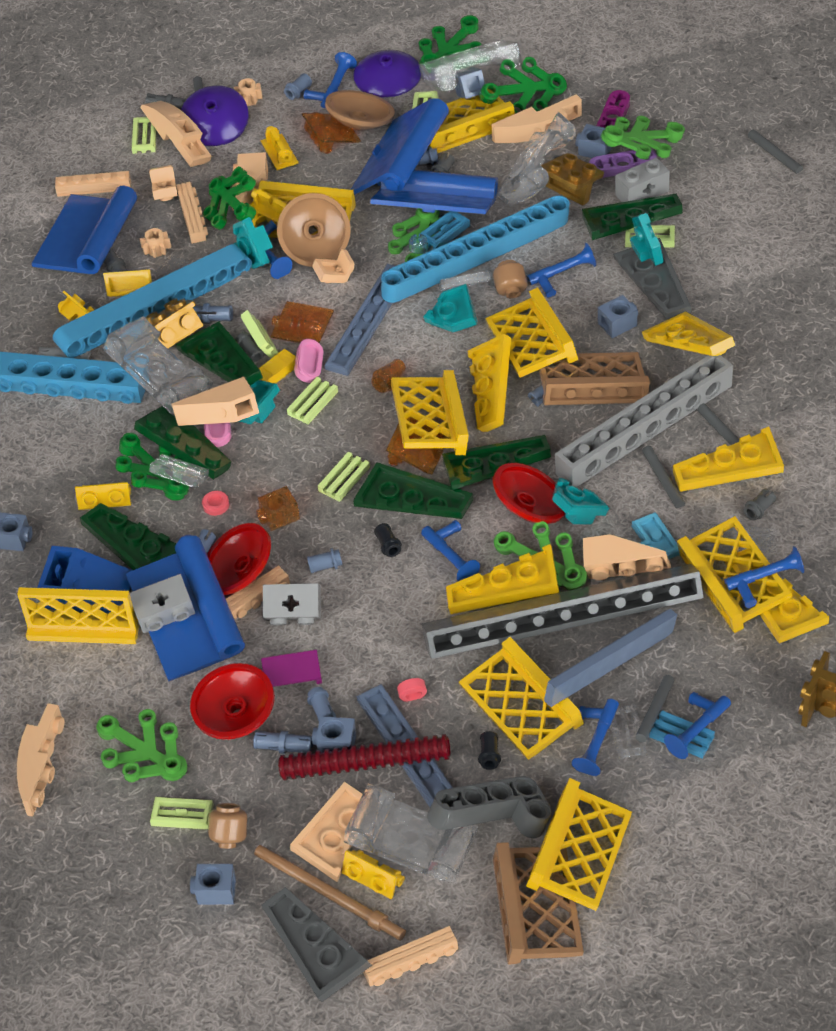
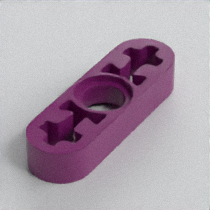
(611, 108)

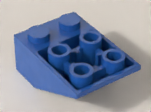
(82, 570)

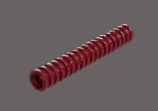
(364, 757)

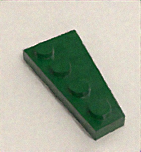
(617, 217)
(220, 354)
(183, 441)
(484, 461)
(405, 492)
(126, 539)

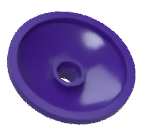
(387, 73)
(224, 121)

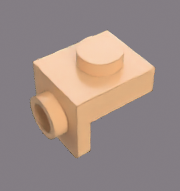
(163, 183)
(334, 270)

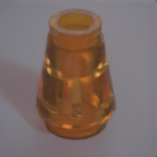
(385, 373)

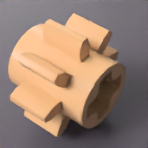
(249, 91)
(155, 242)

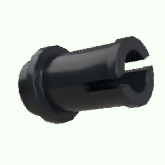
(389, 544)
(489, 756)

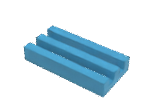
(448, 231)
(677, 726)

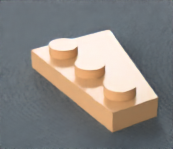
(323, 838)

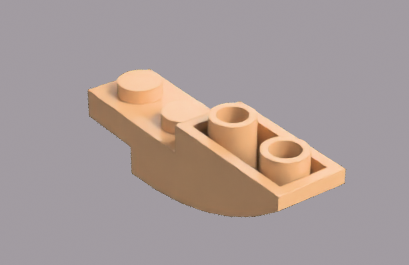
(525, 123)
(180, 129)
(34, 755)

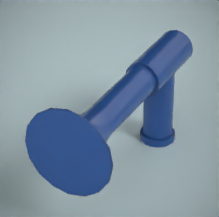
(345, 61)
(280, 266)
(541, 276)
(436, 539)
(742, 580)
(678, 744)
(587, 762)

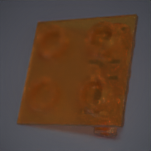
(326, 130)
(301, 322)
(421, 458)

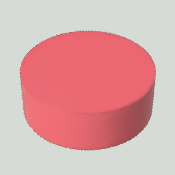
(215, 503)
(412, 689)

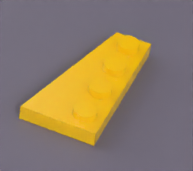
(690, 334)
(490, 374)
(740, 461)
(518, 581)
(791, 616)

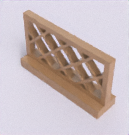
(595, 388)
(512, 909)

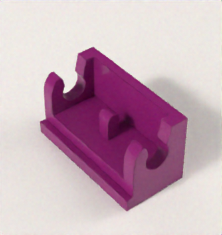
(292, 668)

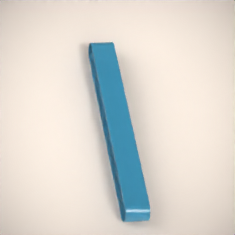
(474, 249)
(185, 283)

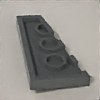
(656, 282)
(316, 948)

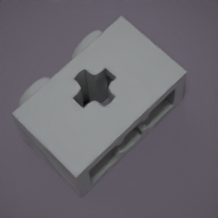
(642, 181)
(277, 595)
(162, 603)

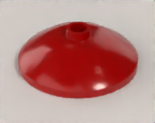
(527, 493)
(240, 556)
(231, 689)

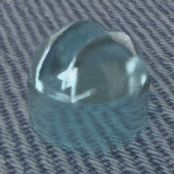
(418, 244)

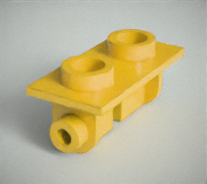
(278, 149)
(267, 204)
(73, 307)
(108, 494)
(367, 872)

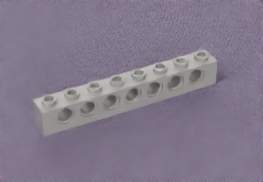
(643, 420)

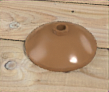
(359, 109)
(317, 211)

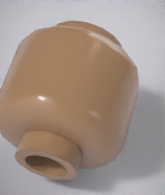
(510, 279)
(227, 825)

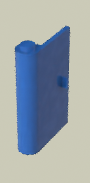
(402, 147)
(442, 192)
(85, 232)
(204, 636)

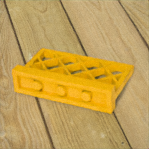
(474, 123)
(288, 192)
(548, 326)
(449, 410)
(711, 578)
(70, 625)
(535, 679)
(554, 842)

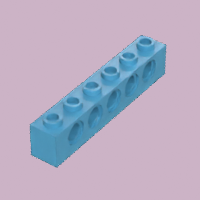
(68, 378)

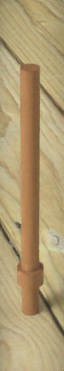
(375, 919)

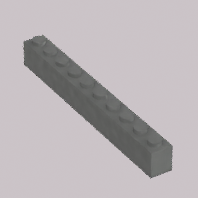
(562, 610)

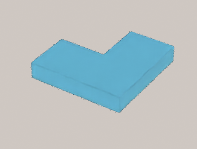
(655, 534)

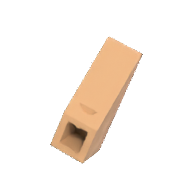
(256, 167)
(217, 405)
(615, 556)

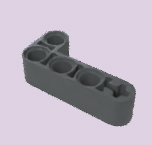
(492, 801)

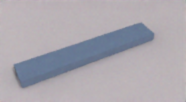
(359, 331)
(609, 657)
(393, 727)

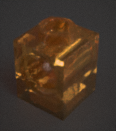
(277, 509)

